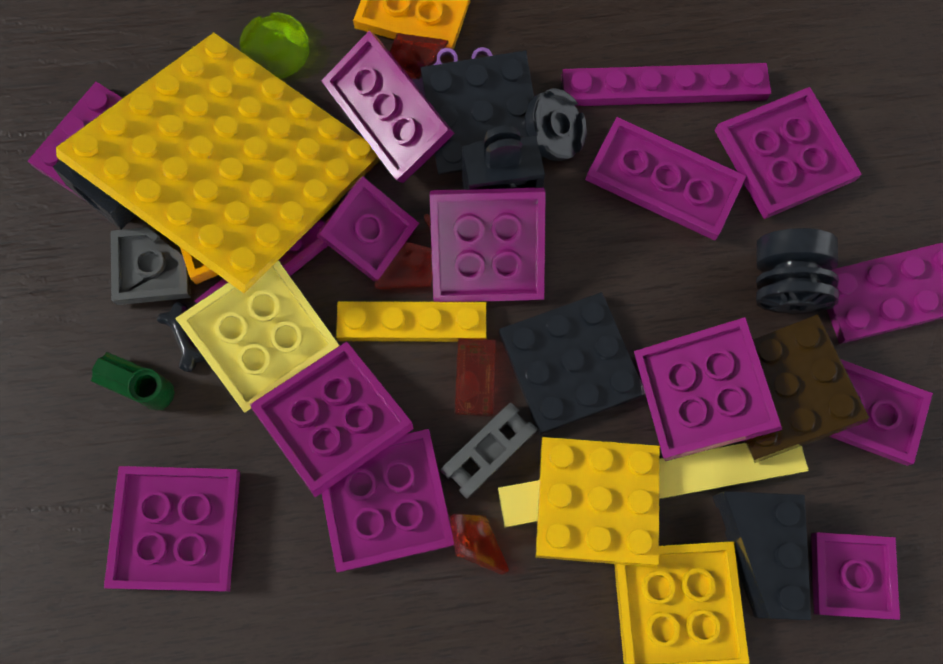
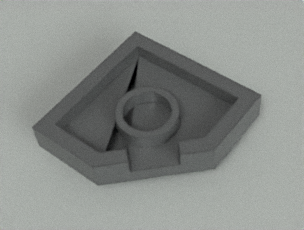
(146, 268)

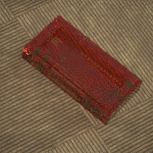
(475, 377)

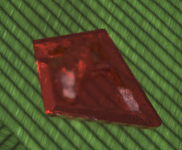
(415, 52)
(408, 269)
(476, 542)

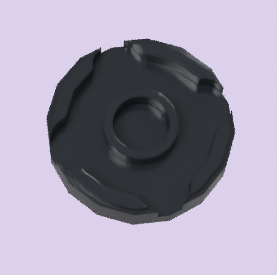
(556, 124)

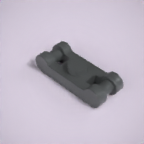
(488, 450)

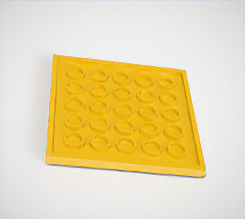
(221, 159)

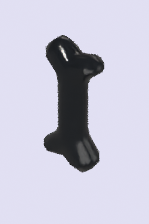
(189, 351)

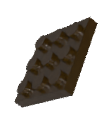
(807, 388)

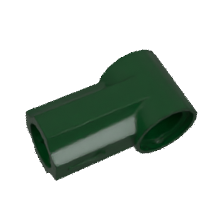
(132, 381)

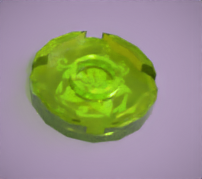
(276, 43)

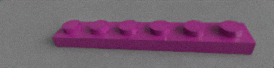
(667, 84)

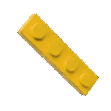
(410, 321)

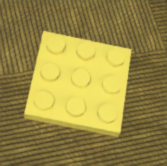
(257, 335)

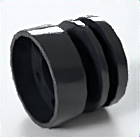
(797, 271)

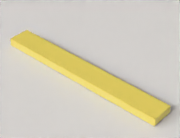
(677, 477)

